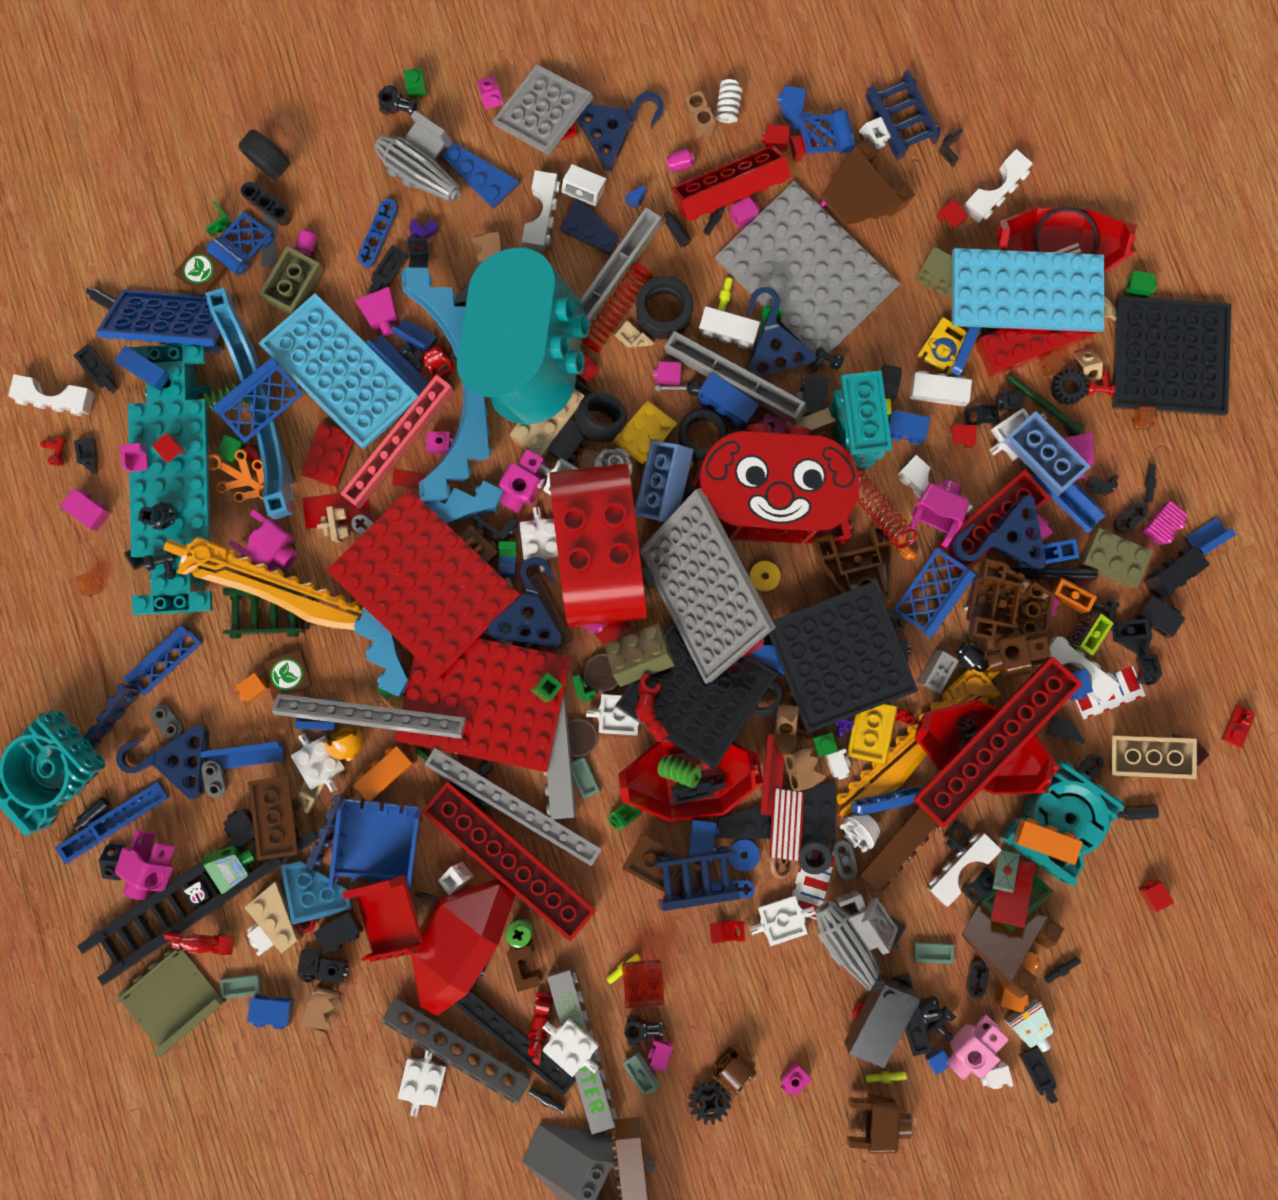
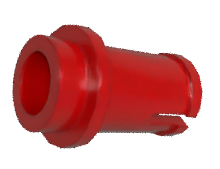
(253, 454)

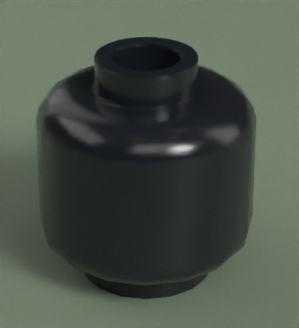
(970, 656)

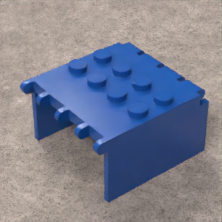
(374, 841)

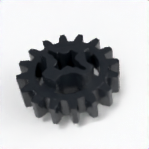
(704, 1109)

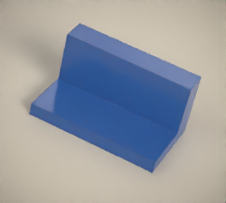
(414, 335)
(1209, 536)

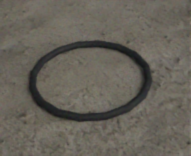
(1067, 209)

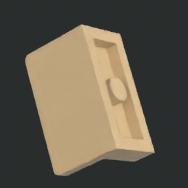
(818, 422)

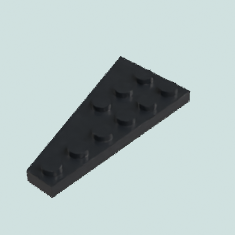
(818, 817)

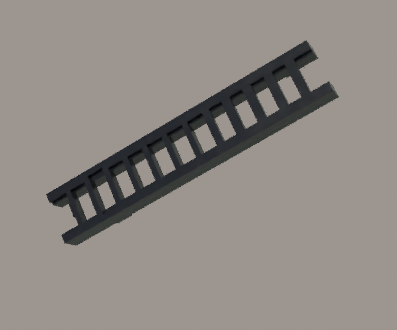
(187, 921)

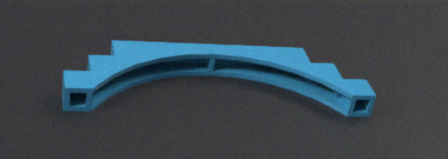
(244, 356)
(473, 433)
(384, 649)

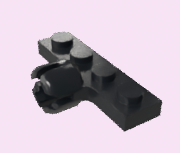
(926, 1012)

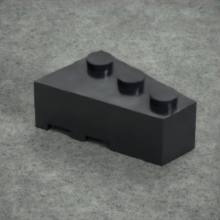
(1176, 572)

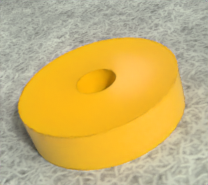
(772, 572)

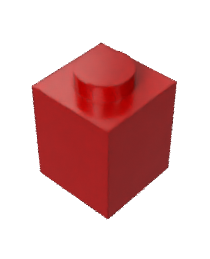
(776, 135)
(1155, 895)

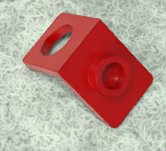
(726, 931)

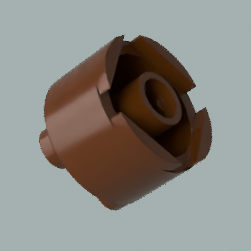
(733, 1069)

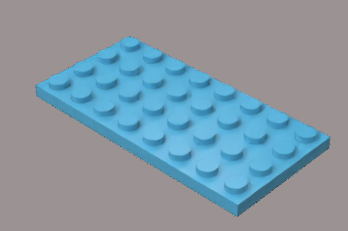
(1027, 290)
(339, 371)

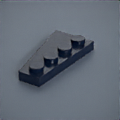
(127, 695)
(316, 856)

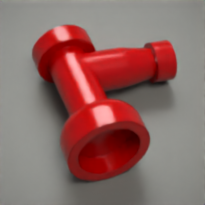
(1106, 387)
(58, 448)

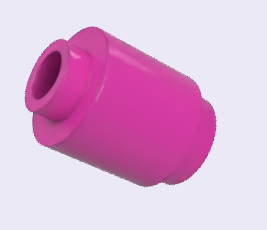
(680, 160)
(306, 242)

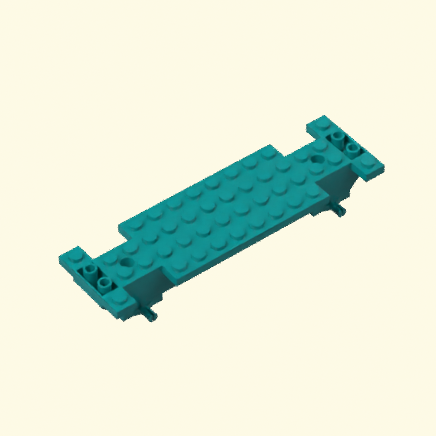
(179, 482)

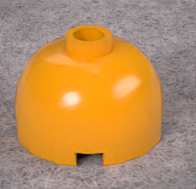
(345, 743)

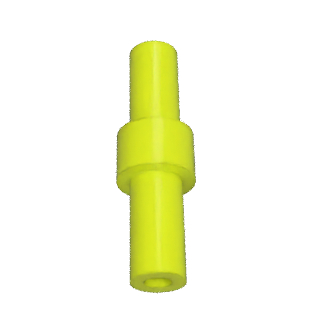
(725, 294)
(618, 972)
(885, 1077)

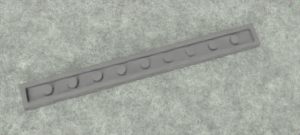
(369, 716)
(513, 806)

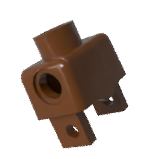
(1028, 655)
(882, 1125)

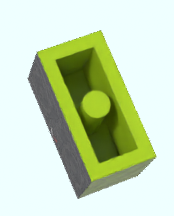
(1090, 632)

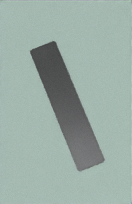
(268, 254)

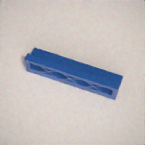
(398, 364)
(1077, 505)
(158, 655)
(247, 755)

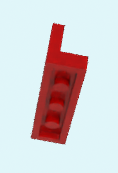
(771, 775)

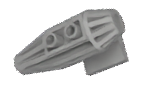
(415, 157)
(854, 936)

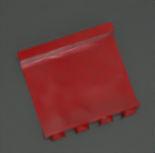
(388, 918)

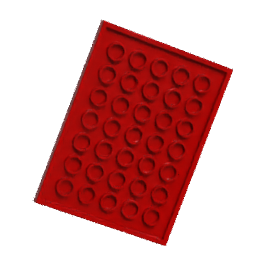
(423, 583)
(493, 693)

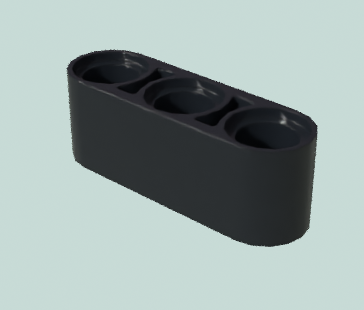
(260, 197)

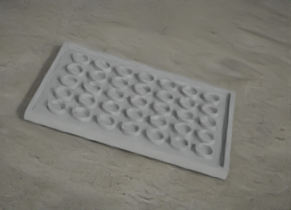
(813, 265)
(705, 587)

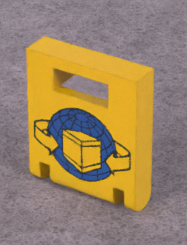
(942, 347)

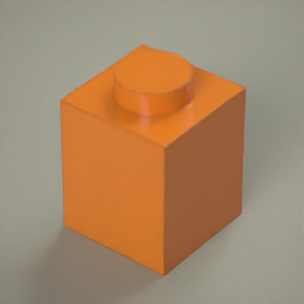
(252, 688)

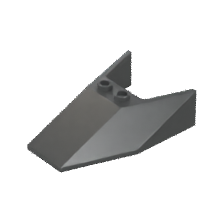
(572, 1161)

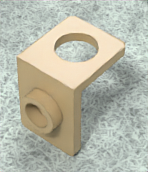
(1090, 361)

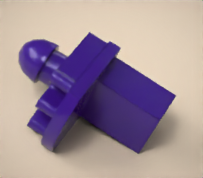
(426, 231)
(843, 725)

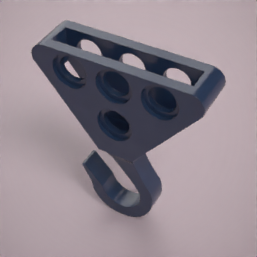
(615, 138)
(787, 345)
(1020, 544)
(515, 618)
(177, 774)

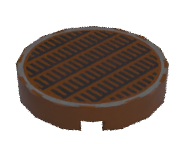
(599, 674)
(581, 737)

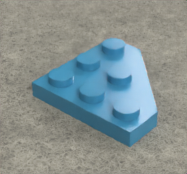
(309, 894)

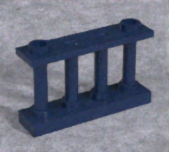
(898, 145)
(708, 895)

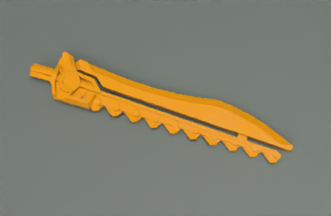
(215, 557)
(965, 688)

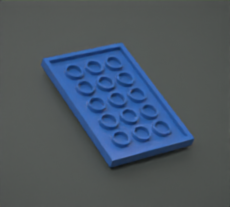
(160, 318)

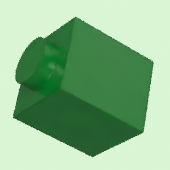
(415, 83)
(1140, 284)
(228, 448)
(546, 687)
(824, 744)

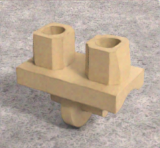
(334, 516)

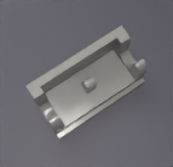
(937, 671)

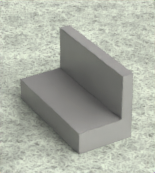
(851, 897)

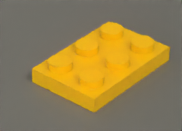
(645, 426)
(873, 734)

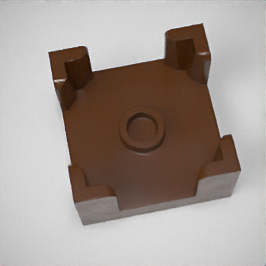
(518, 967)

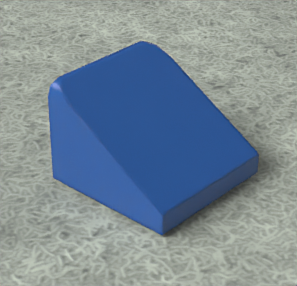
(636, 197)
(937, 1060)

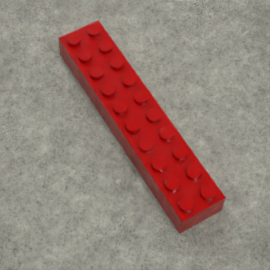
(997, 742)
(509, 860)

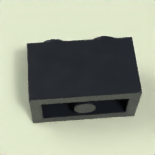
(814, 393)
(568, 443)
(1163, 618)
(338, 931)

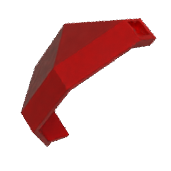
(1065, 227)
(1025, 773)
(652, 793)
(459, 942)

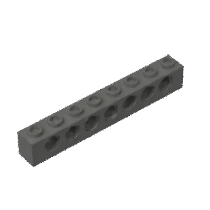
(443, 1051)

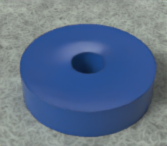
(752, 858)

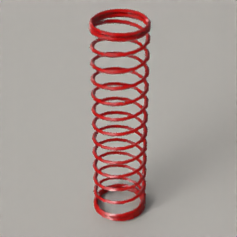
(635, 267)
(902, 535)

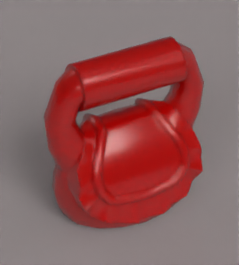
(435, 358)

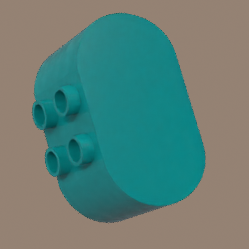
(522, 336)

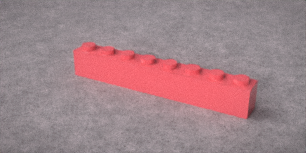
(397, 442)

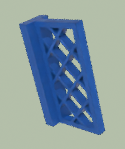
(247, 386)
(945, 605)

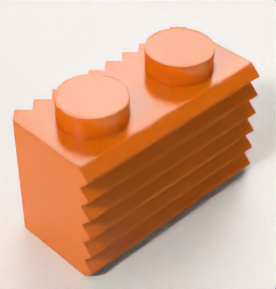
(1073, 596)

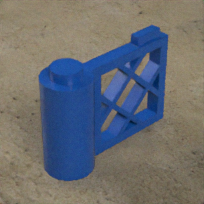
(839, 132)
(230, 254)

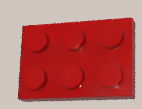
(328, 455)

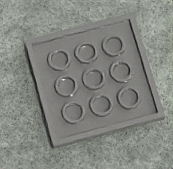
(542, 109)

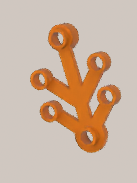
(244, 477)

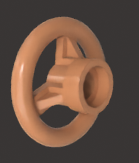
(777, 865)

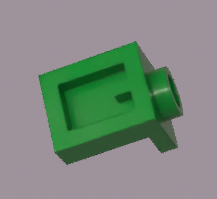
(580, 686)
(623, 816)

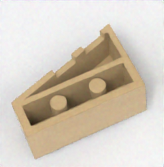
(273, 916)

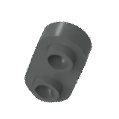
(169, 719)
(215, 779)
(844, 859)

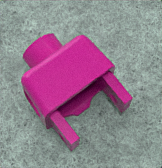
(524, 472)
(941, 509)
(268, 545)
(144, 868)

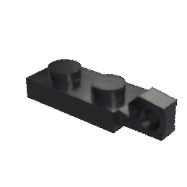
(388, 269)
(96, 368)
(704, 788)
(1039, 1073)

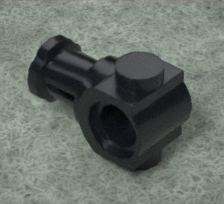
(397, 102)
(159, 516)
(645, 1030)

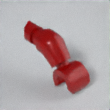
(645, 709)
(202, 943)
(537, 1034)

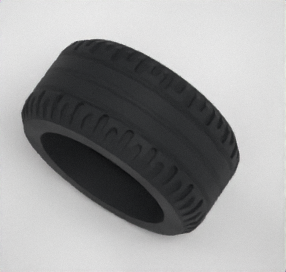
(264, 154)
(606, 404)
(700, 414)

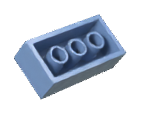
(1046, 454)
(663, 480)

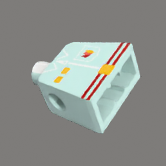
(1032, 1025)

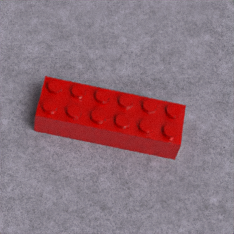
(730, 182)
(1016, 347)
(991, 512)

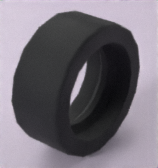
(772, 709)

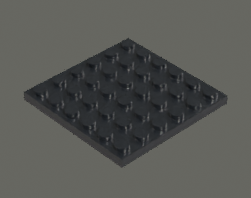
(1172, 355)
(841, 657)
(701, 715)

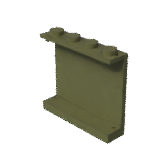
(170, 999)

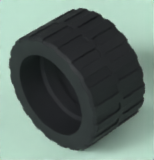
(670, 286)

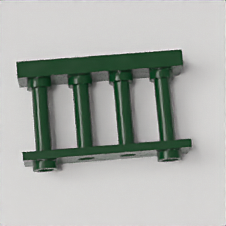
(236, 595)

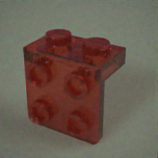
(643, 983)

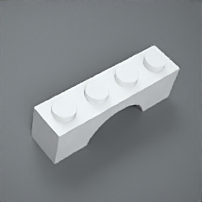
(982, 201)
(535, 233)
(73, 398)
(916, 476)
(1102, 683)
(946, 886)

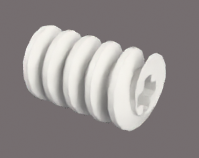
(728, 101)

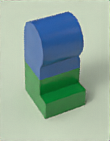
(507, 559)

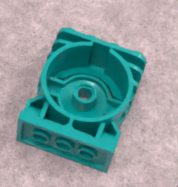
(861, 418)
(28, 771)
(1084, 824)

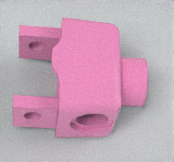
(975, 1049)

